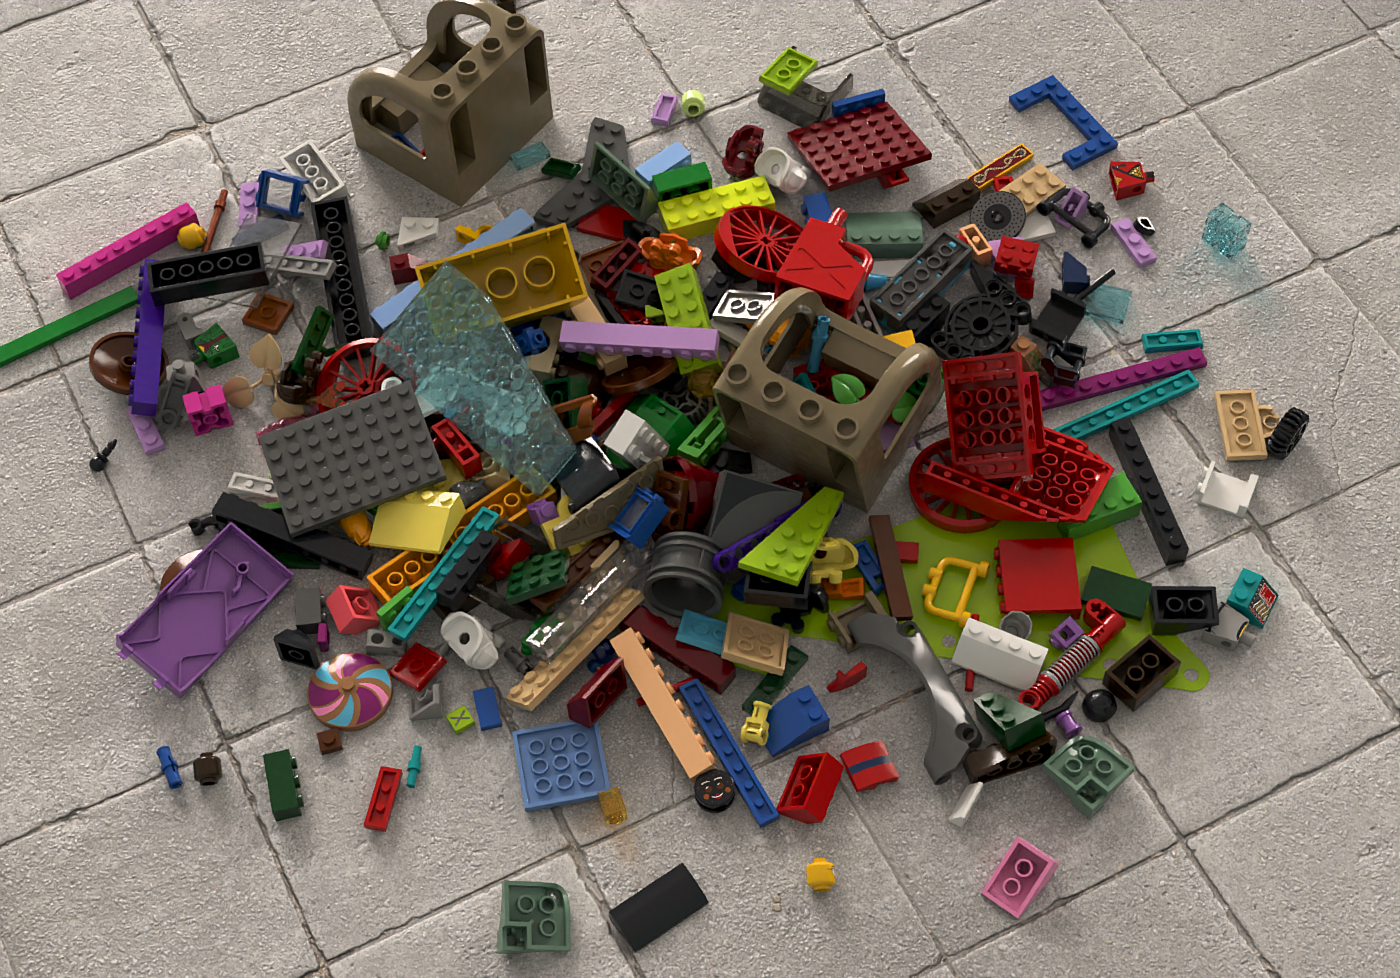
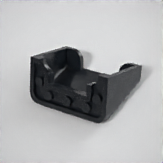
(586, 475)

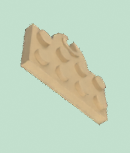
(1244, 424)

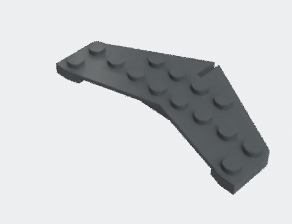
(581, 194)

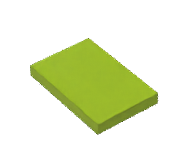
(788, 71)

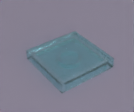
(1109, 303)

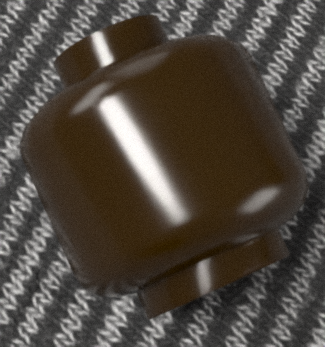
(207, 769)

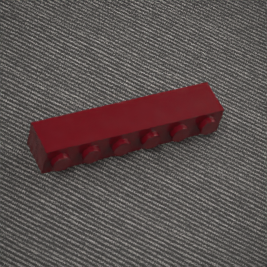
(694, 661)

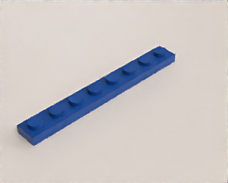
(729, 753)

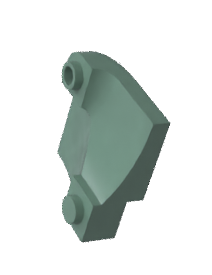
(1088, 772)
(533, 919)

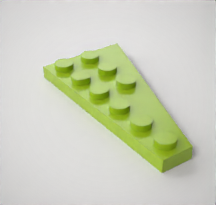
(793, 544)

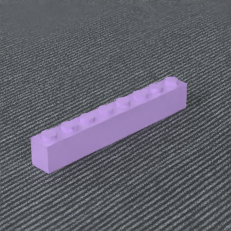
(639, 340)

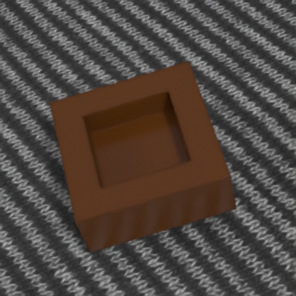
(329, 741)

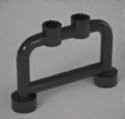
(1090, 237)

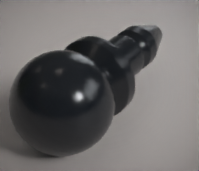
(98, 462)

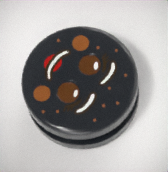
(714, 791)

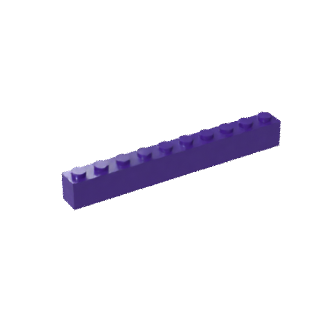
(148, 351)

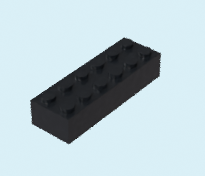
(207, 274)

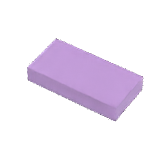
(664, 109)

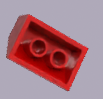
(810, 788)

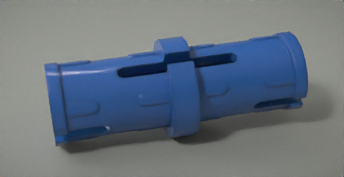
(169, 767)

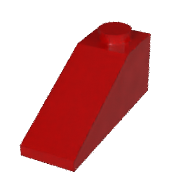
(458, 448)

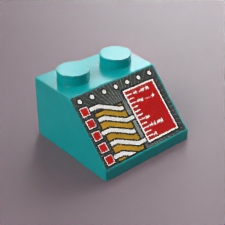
(1253, 597)

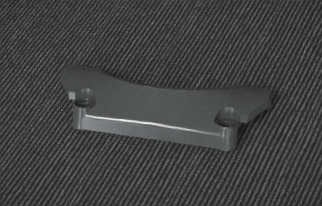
(950, 716)

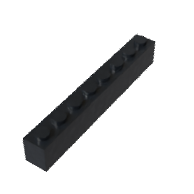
(1146, 484)
(273, 529)

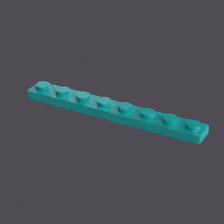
(1130, 406)
(425, 596)

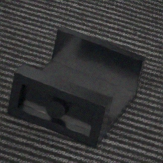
(1058, 318)

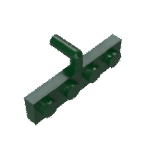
(313, 340)

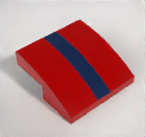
(869, 766)

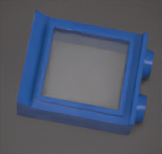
(280, 192)
(640, 516)

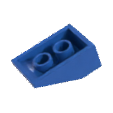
(795, 721)

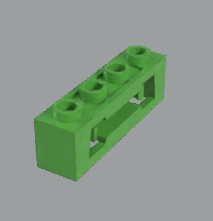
(708, 439)

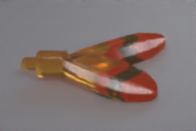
(328, 396)

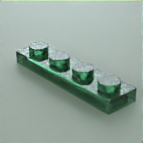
(774, 684)

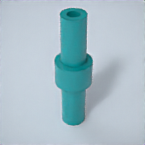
(414, 766)

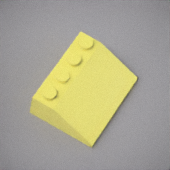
(418, 521)

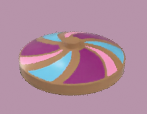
(350, 691)

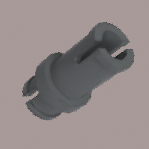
(520, 662)

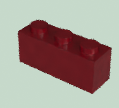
(611, 271)

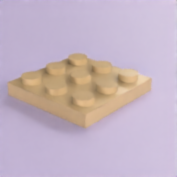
(755, 644)

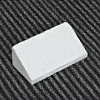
(966, 804)

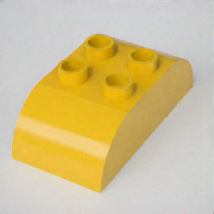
(522, 274)

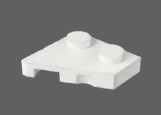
(417, 230)

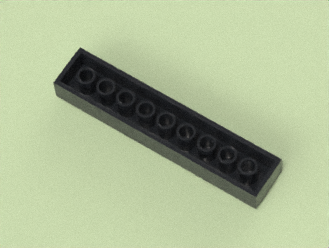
(346, 286)

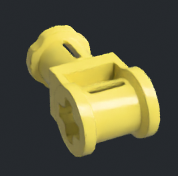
(757, 725)

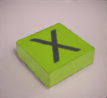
(460, 719)

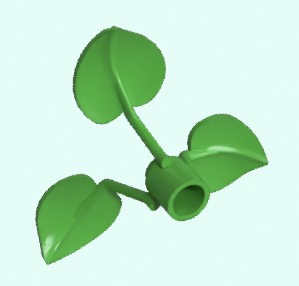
(848, 390)

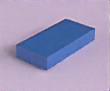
(487, 708)

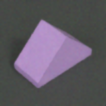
(1074, 204)

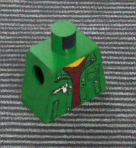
(214, 348)

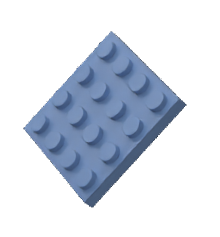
(560, 764)

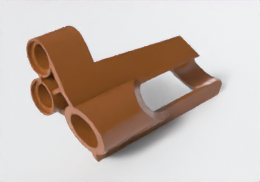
(585, 424)

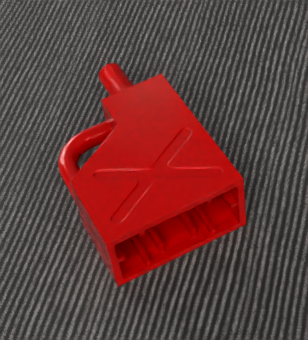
(825, 265)

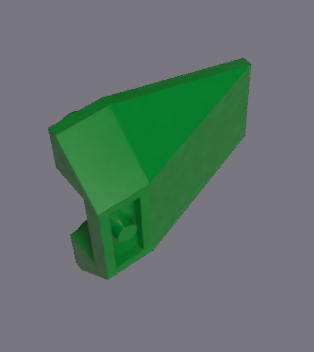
(663, 418)

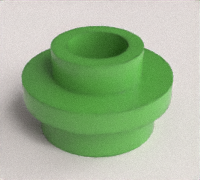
(382, 240)

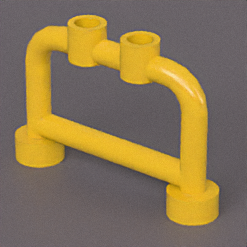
(936, 575)

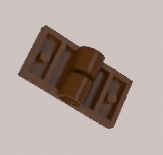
(675, 492)

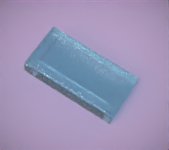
(530, 155)

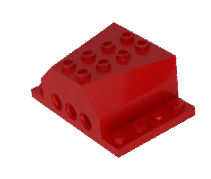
(993, 415)

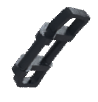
(1064, 375)

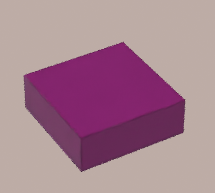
(323, 637)

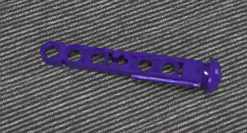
(746, 543)

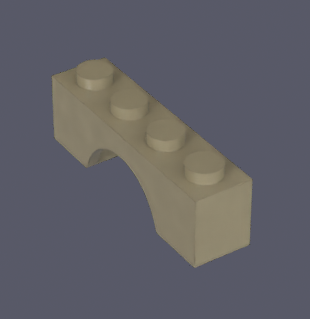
(544, 363)

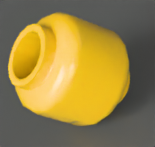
(191, 236)
(820, 875)

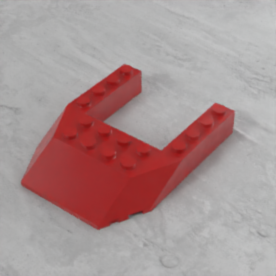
(1060, 491)

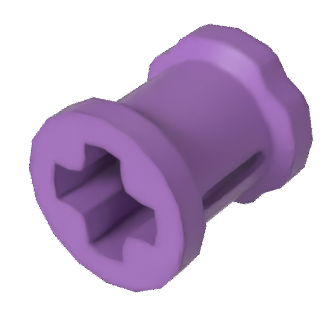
(1068, 724)

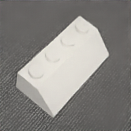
(310, 164)
(999, 655)

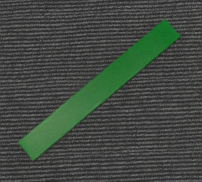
(67, 325)

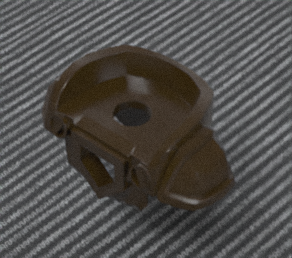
(307, 388)

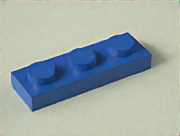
(857, 102)

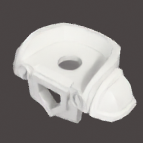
(790, 176)
(481, 649)

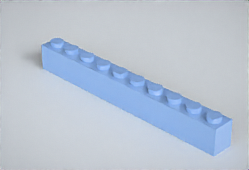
(514, 225)

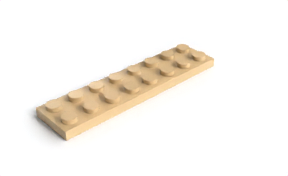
(546, 677)

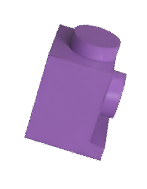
(542, 511)
(1070, 629)

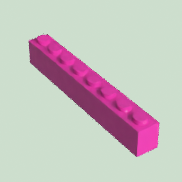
(125, 251)

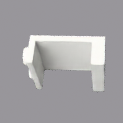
(1225, 492)

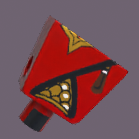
(1128, 179)

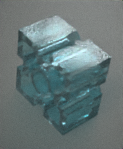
(1226, 231)

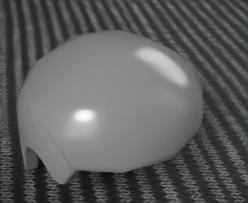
(1017, 624)

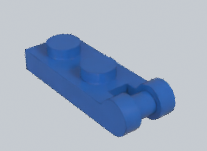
(869, 566)

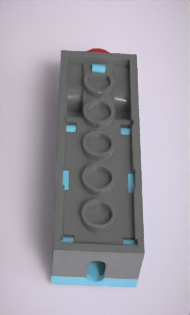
(924, 275)

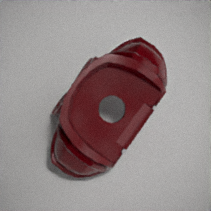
(746, 140)

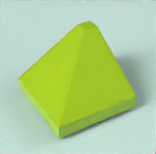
(654, 314)

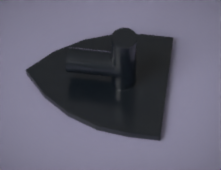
(638, 230)

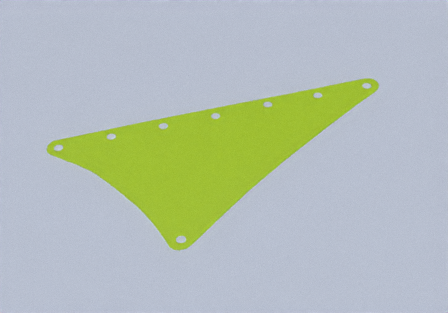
(1096, 549)

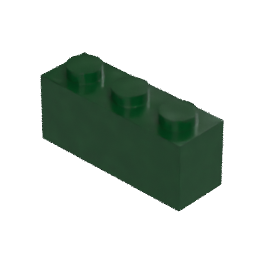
(283, 784)

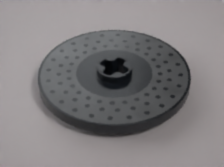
(994, 203)

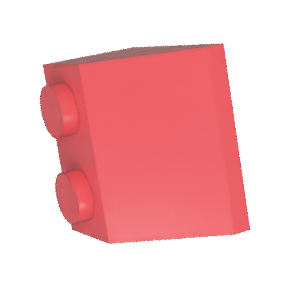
(353, 609)

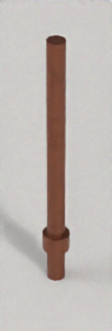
(219, 207)

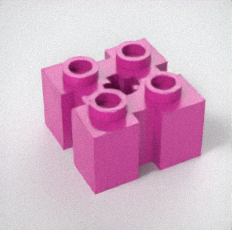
(207, 410)

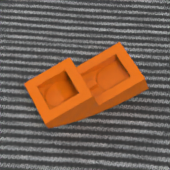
(846, 590)

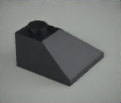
(296, 648)

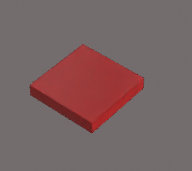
(417, 667)

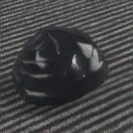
(1099, 705)

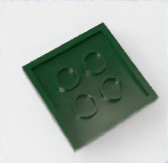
(538, 575)

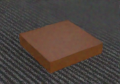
(269, 315)

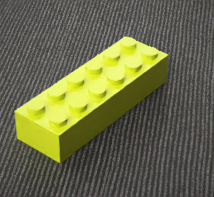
(701, 211)

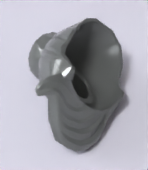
(470, 491)

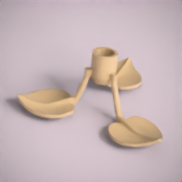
(262, 354)

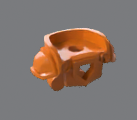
(666, 255)

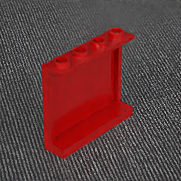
(1038, 576)

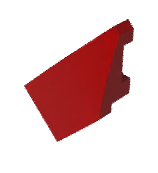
(849, 679)

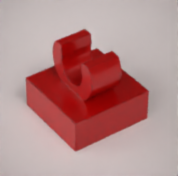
(1024, 287)

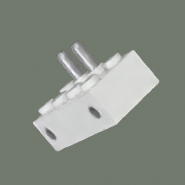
(635, 441)

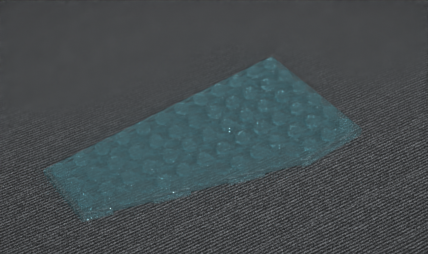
(476, 376)

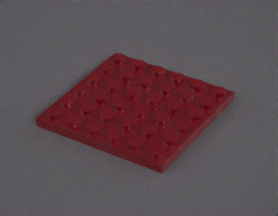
(859, 146)

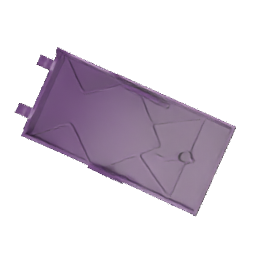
(203, 610)

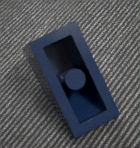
(1073, 275)

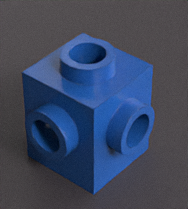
(531, 341)

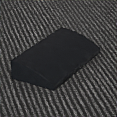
(658, 907)

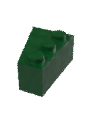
(1009, 720)

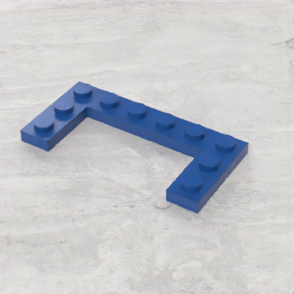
(1098, 138)

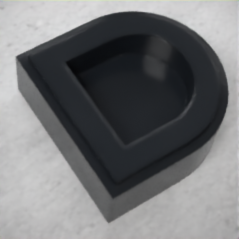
(1144, 226)

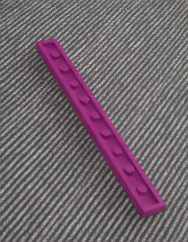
(1123, 378)

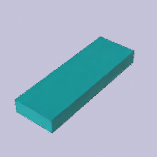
(1171, 341)

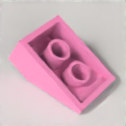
(1020, 877)

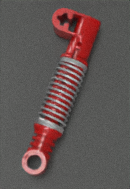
(1080, 656)

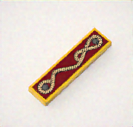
(1001, 166)

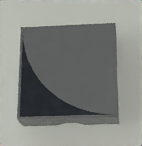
(745, 506)

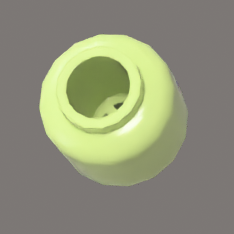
(693, 103)

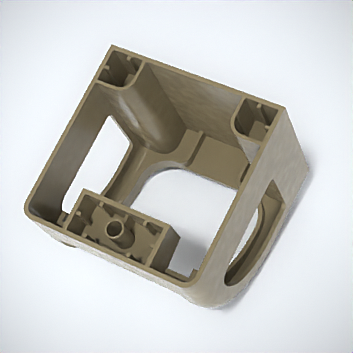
(468, 116)
(808, 432)

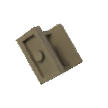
(839, 621)

